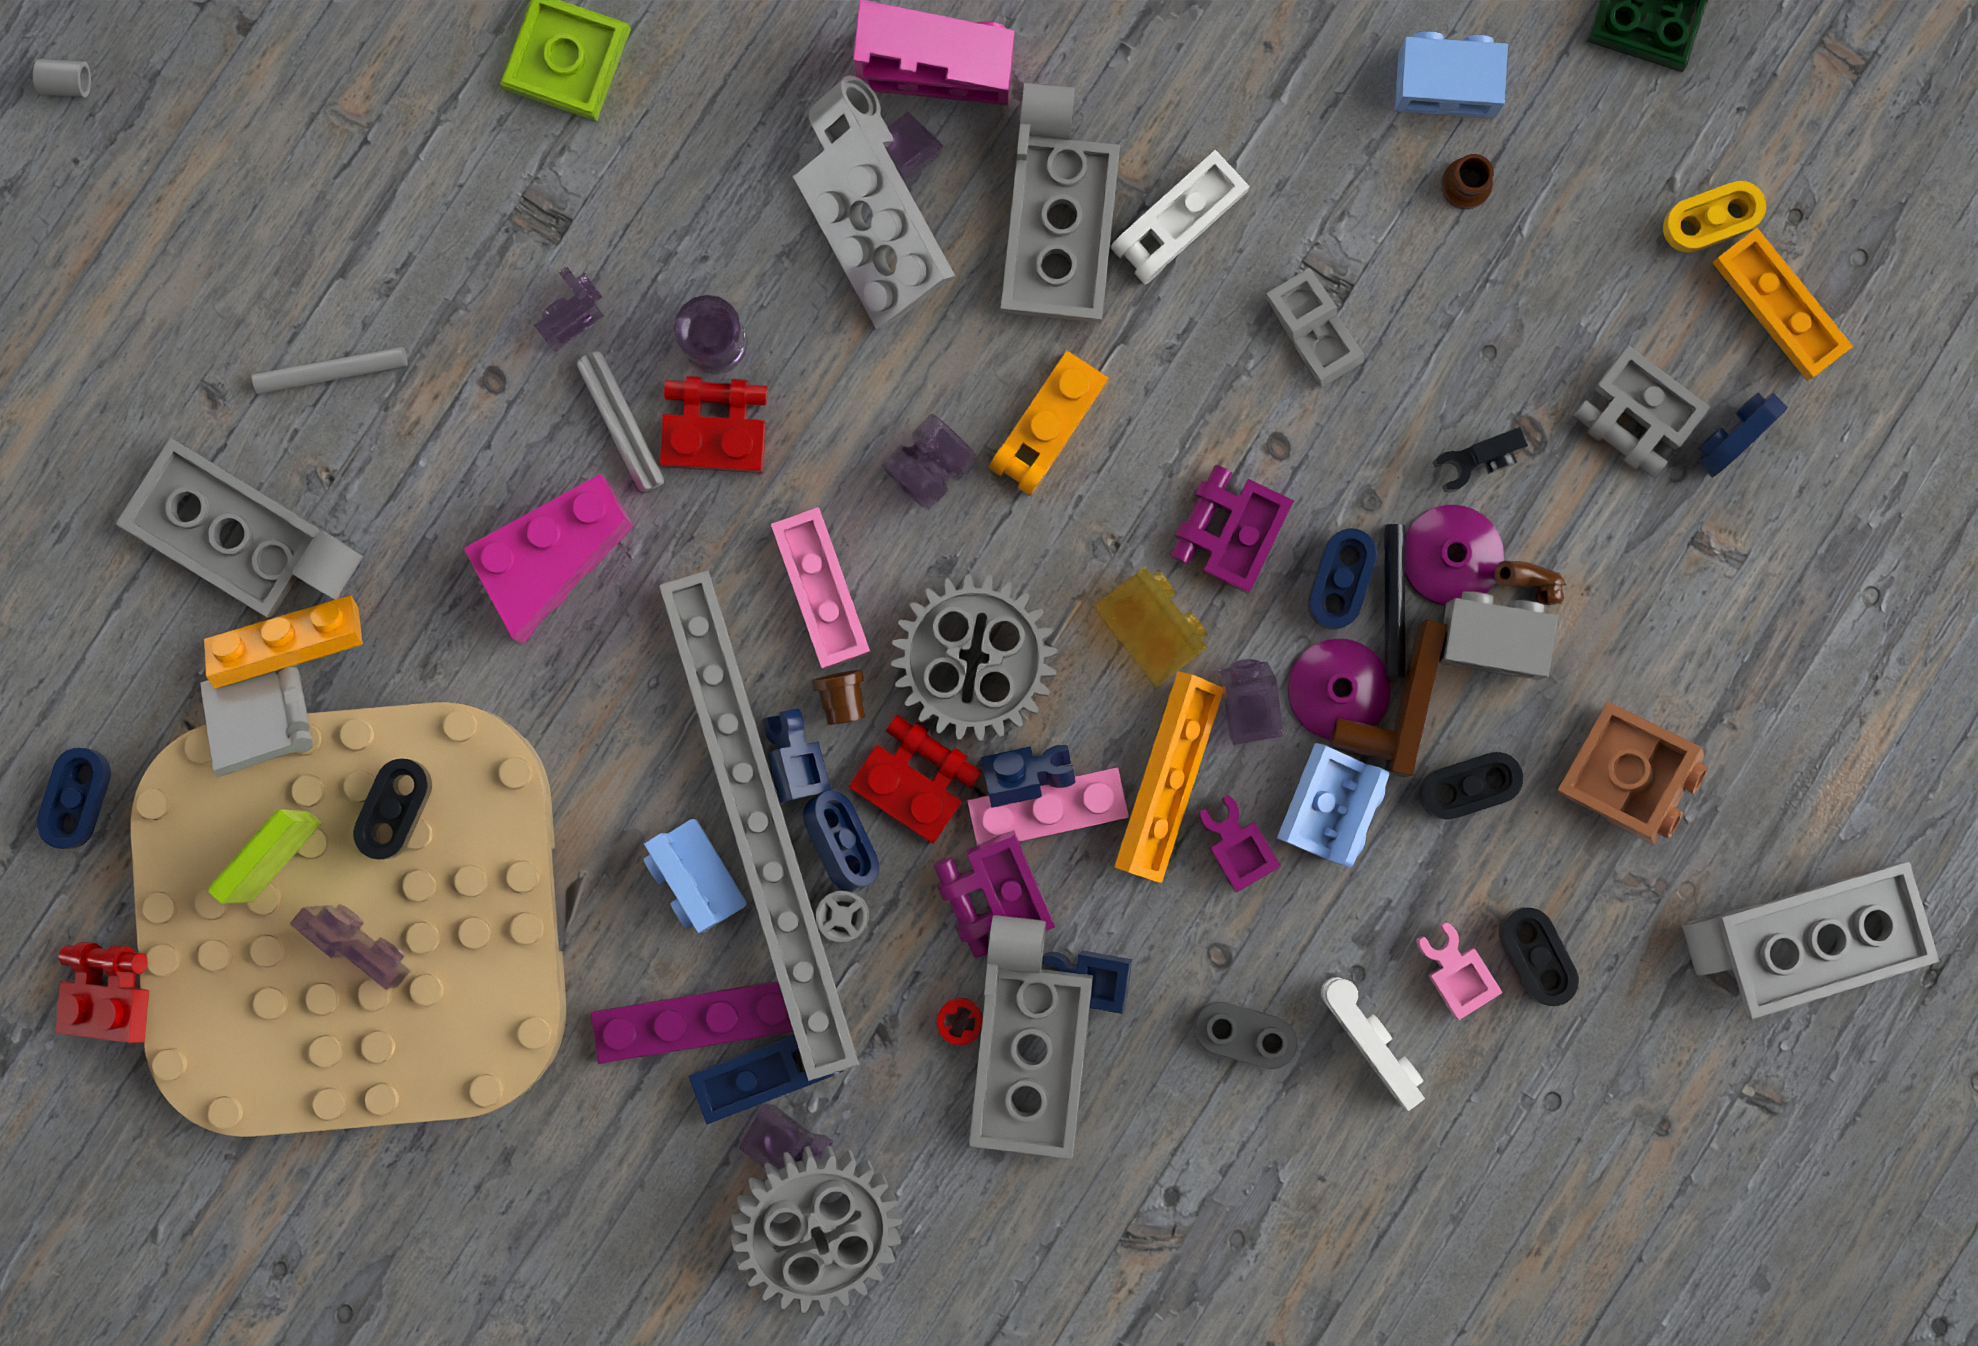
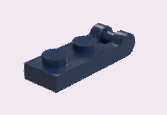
(750, 1079)

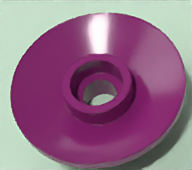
(1427, 559)
(1312, 683)

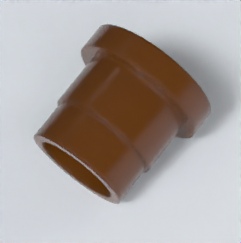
(1457, 192)
(841, 696)

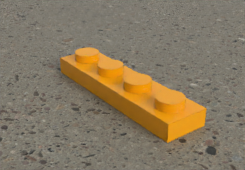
(1169, 777)

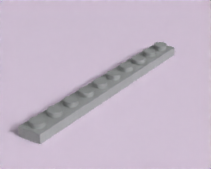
(759, 826)

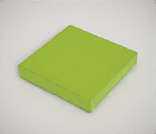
(565, 57)
(264, 856)

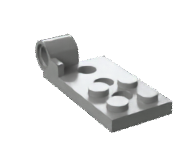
(1745, 935)

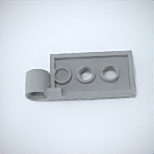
(858, 171)
(1048, 174)
(275, 543)
(1019, 1003)

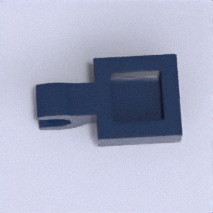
(796, 764)

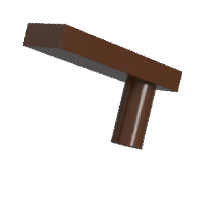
(1402, 744)

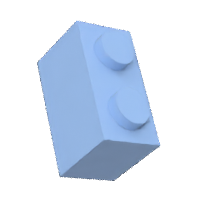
(1451, 75)

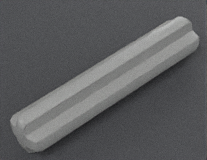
(620, 422)

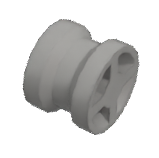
(835, 920)

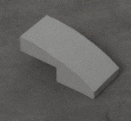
(1314, 327)

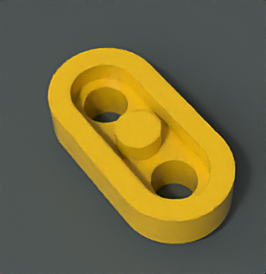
(1711, 216)

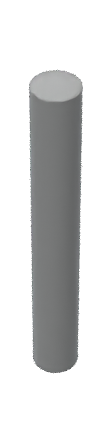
(329, 370)

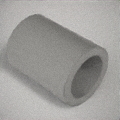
(62, 77)

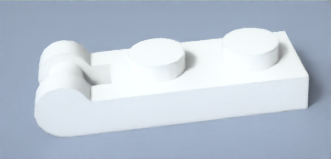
(1181, 215)
(1370, 1038)

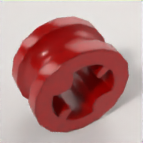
(968, 1035)

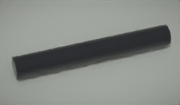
(1394, 600)

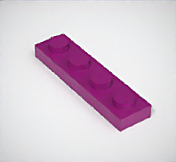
(690, 1022)

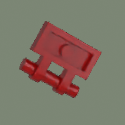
(713, 442)
(906, 792)
(99, 1009)

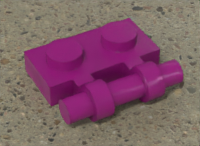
(1247, 535)
(1006, 883)

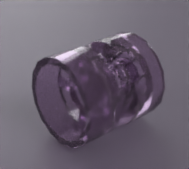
(711, 334)
(930, 462)

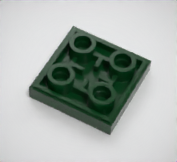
(1649, 29)

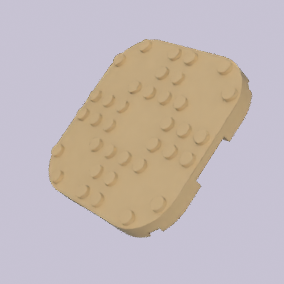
(275, 1035)

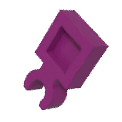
(1241, 852)

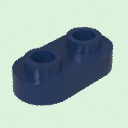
(1755, 418)
(1342, 580)
(69, 795)
(841, 841)

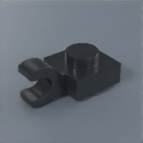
(1492, 453)

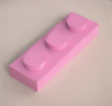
(820, 588)
(1089, 802)

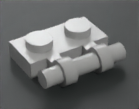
(1650, 399)

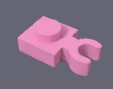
(1462, 978)

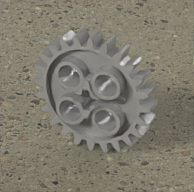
(1019, 666)
(799, 1191)

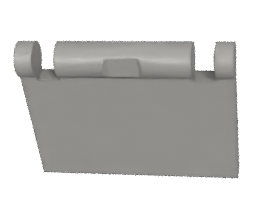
(255, 720)

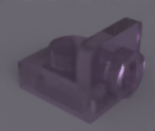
(912, 146)
(568, 319)
(1251, 701)
(778, 1133)

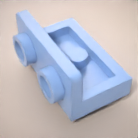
(1333, 806)
(695, 875)

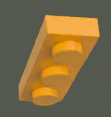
(1782, 304)
(282, 641)

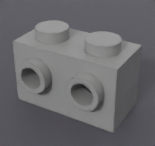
(1498, 637)

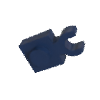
(1018, 775)
(1109, 974)

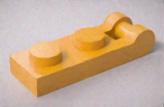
(1049, 421)

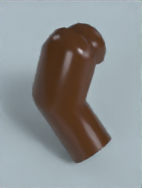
(1529, 575)

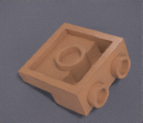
(1634, 774)

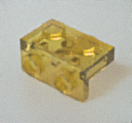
(1152, 625)

